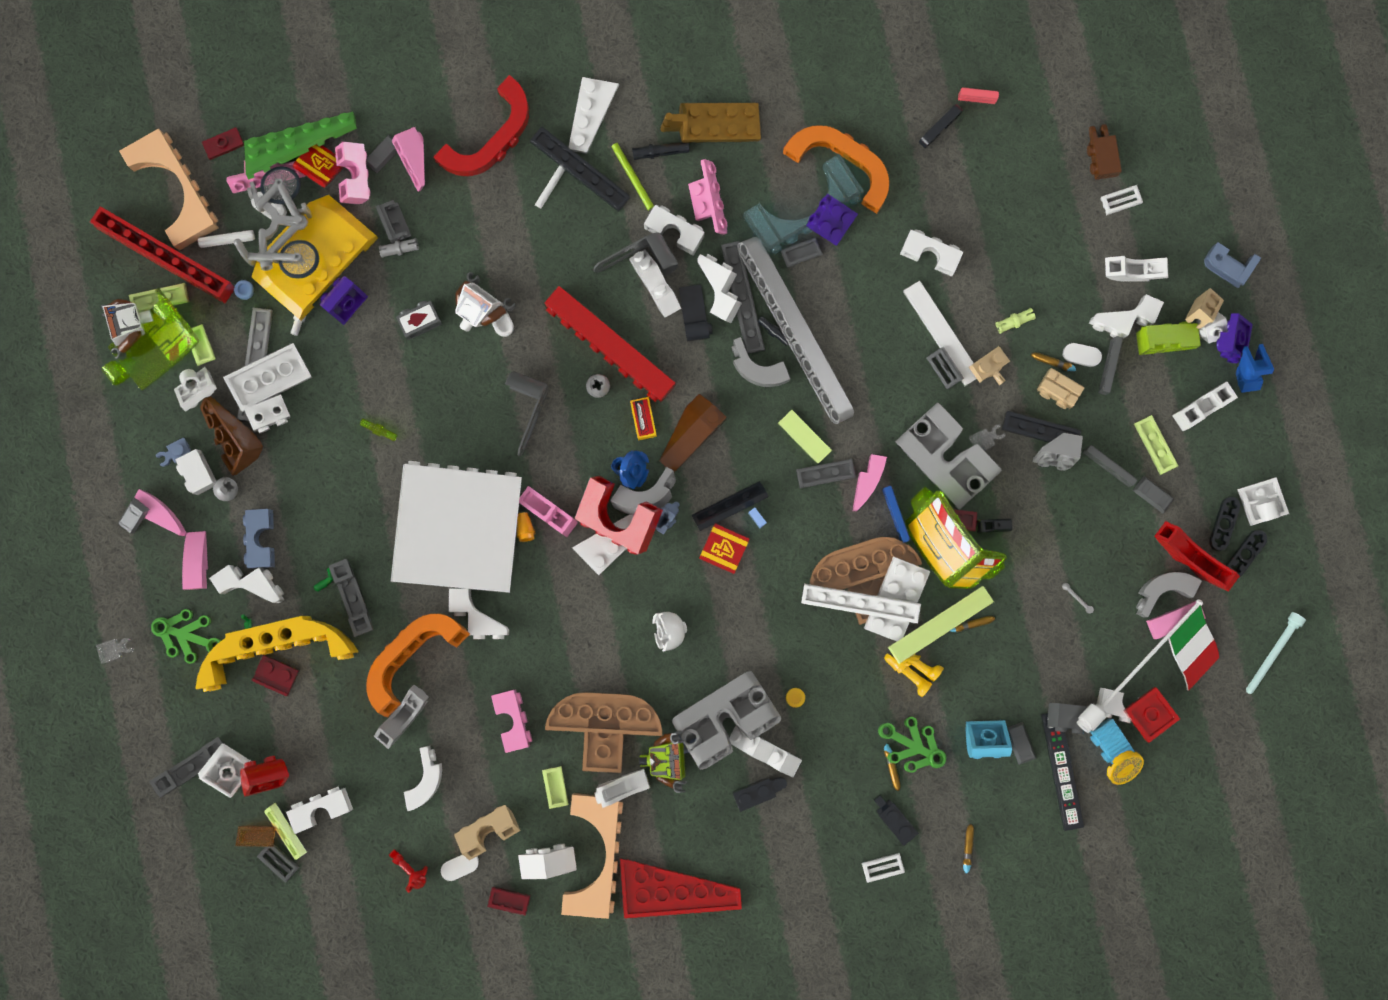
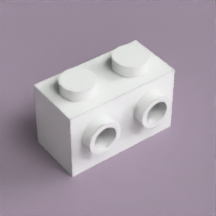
(267, 414)

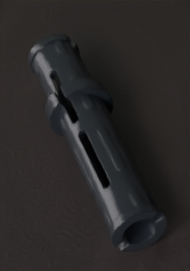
(660, 150)

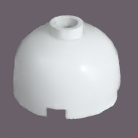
(669, 630)

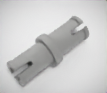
(398, 247)

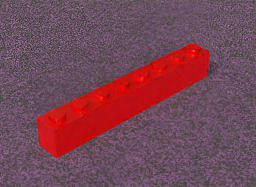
(162, 255)
(610, 344)

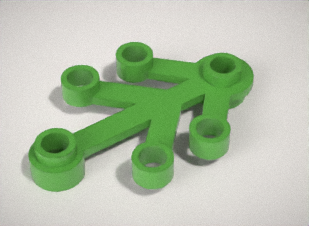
(183, 634)
(915, 746)

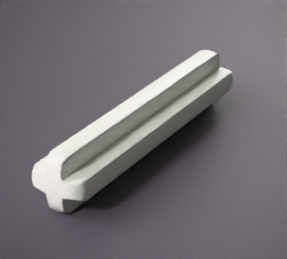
(224, 239)

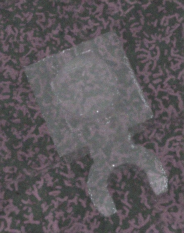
(985, 438)
(112, 650)

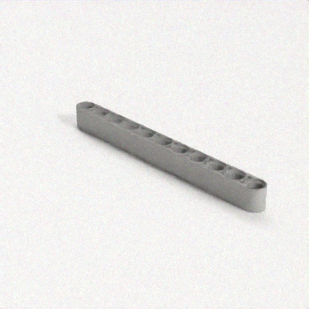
(795, 330)

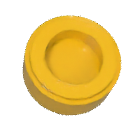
(795, 697)

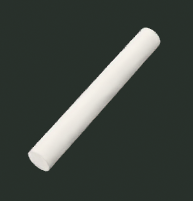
(549, 188)

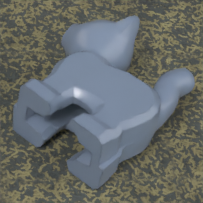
(668, 517)

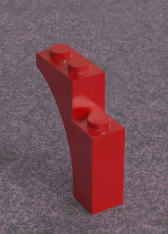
(1189, 553)

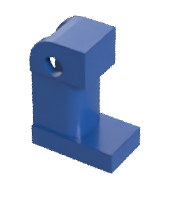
(1251, 369)

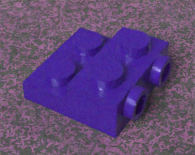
(831, 219)
(1238, 336)

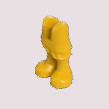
(922, 684)

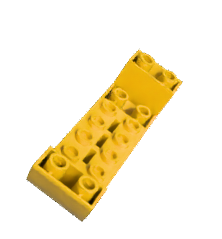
(240, 645)

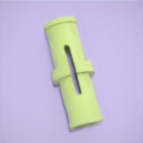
(1015, 320)

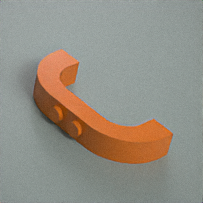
(850, 150)
(400, 650)

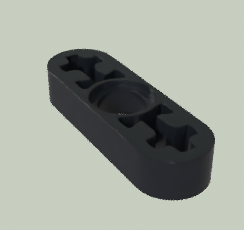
(943, 123)
(1232, 520)
(1253, 553)

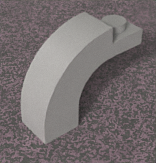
(755, 374)
(659, 495)
(1179, 582)
(402, 717)

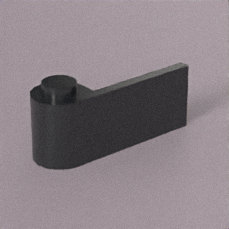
(694, 313)

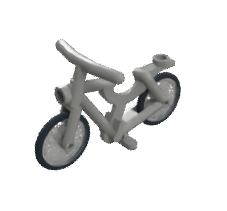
(297, 257)

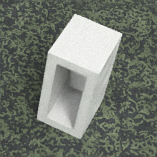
(196, 472)

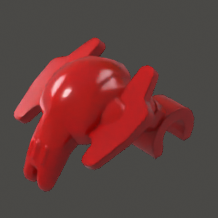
(417, 878)

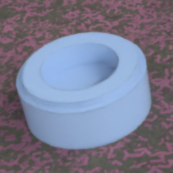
(244, 290)

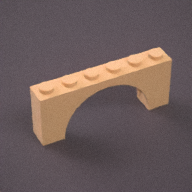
(195, 218)
(596, 898)

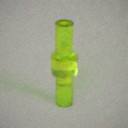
(378, 429)

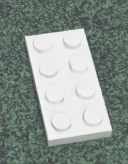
(267, 377)
(902, 582)

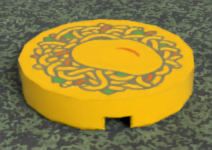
(1125, 767)

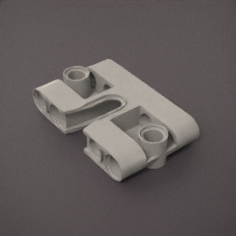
(928, 452)
(732, 701)

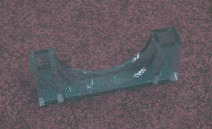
(777, 232)

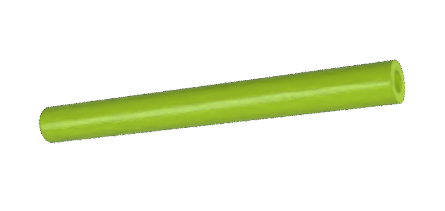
(631, 174)

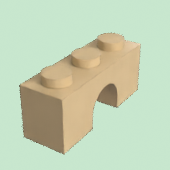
(471, 838)

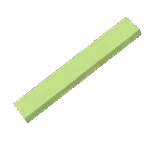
(940, 624)

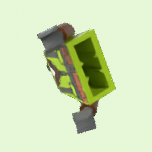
(667, 761)

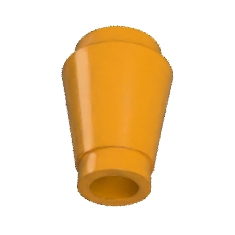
(525, 530)

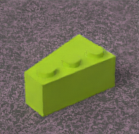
(1168, 338)

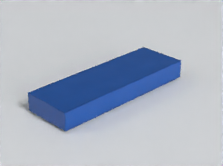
(896, 514)

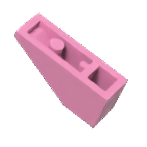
(411, 151)

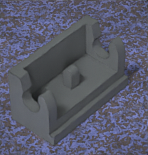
(393, 221)

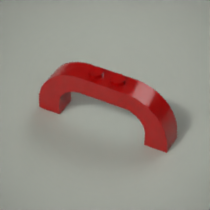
(497, 146)

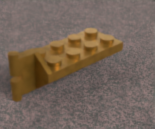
(715, 122)

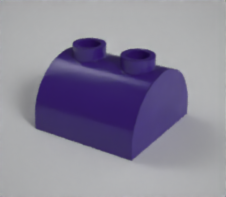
(343, 299)

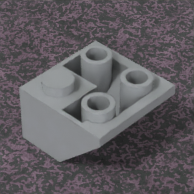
(1060, 452)

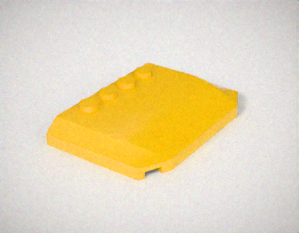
(338, 240)

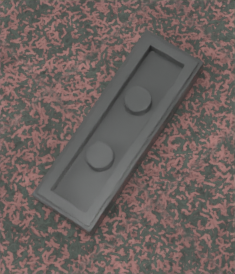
(1110, 365)
(1110, 466)
(825, 473)

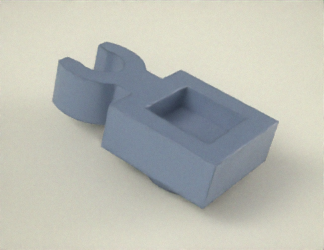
(175, 451)

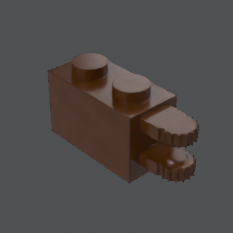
(1103, 154)

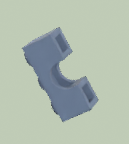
(256, 522)

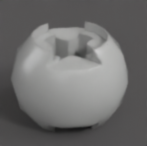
(604, 388)
(225, 489)

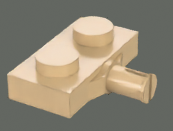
(990, 366)

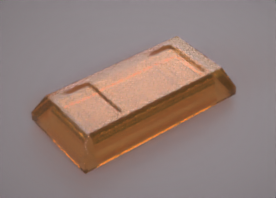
(255, 836)

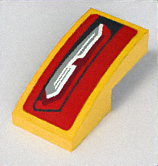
(643, 418)

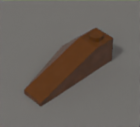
(693, 429)
(237, 440)

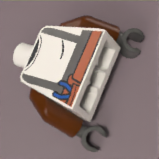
(477, 305)
(125, 324)

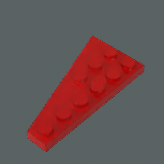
(662, 892)

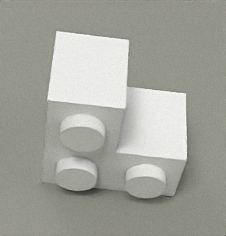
(547, 863)

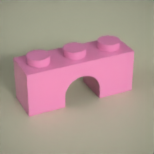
(354, 159)
(509, 703)

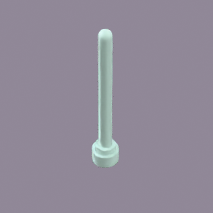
(1295, 621)

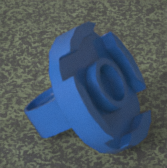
(632, 469)

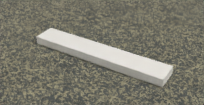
(940, 329)
(861, 603)

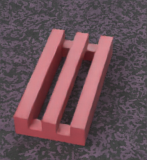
(978, 95)

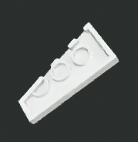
(591, 108)
(599, 550)

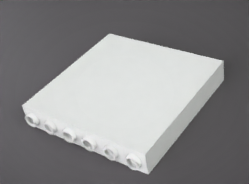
(456, 527)

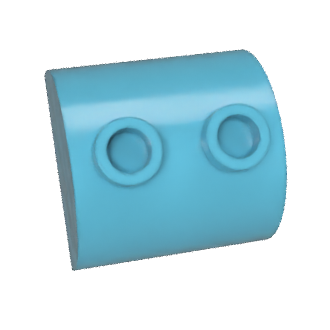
(988, 739)

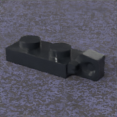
(895, 820)

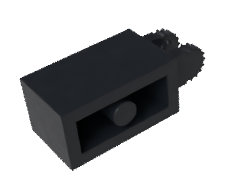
(758, 792)

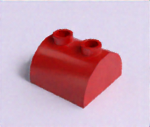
(263, 776)

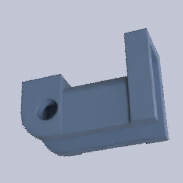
(1228, 267)

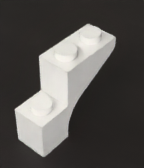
(721, 279)
(655, 283)
(1121, 322)
(257, 582)
(478, 623)
(766, 752)
(622, 787)

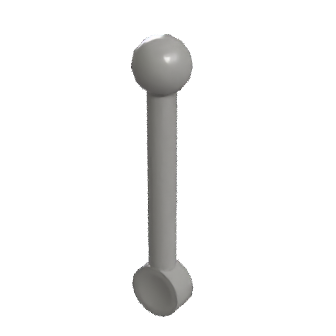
(1089, 609)

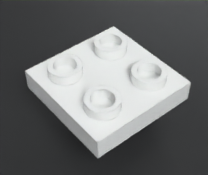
(193, 392)
(1263, 501)

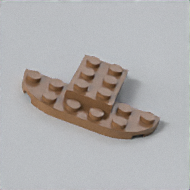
(862, 566)
(605, 722)

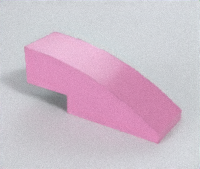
(868, 481)
(547, 511)
(160, 513)
(195, 561)
(1163, 624)

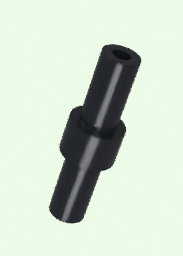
(773, 330)

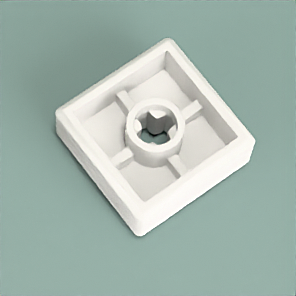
(213, 773)

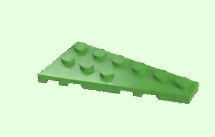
(293, 142)

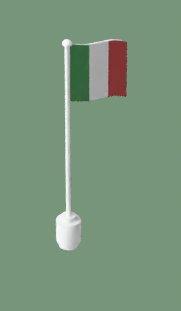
(1192, 649)

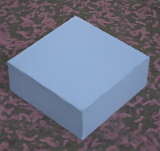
(758, 519)

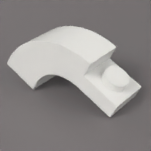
(1128, 269)
(429, 783)

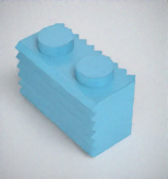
(1110, 740)

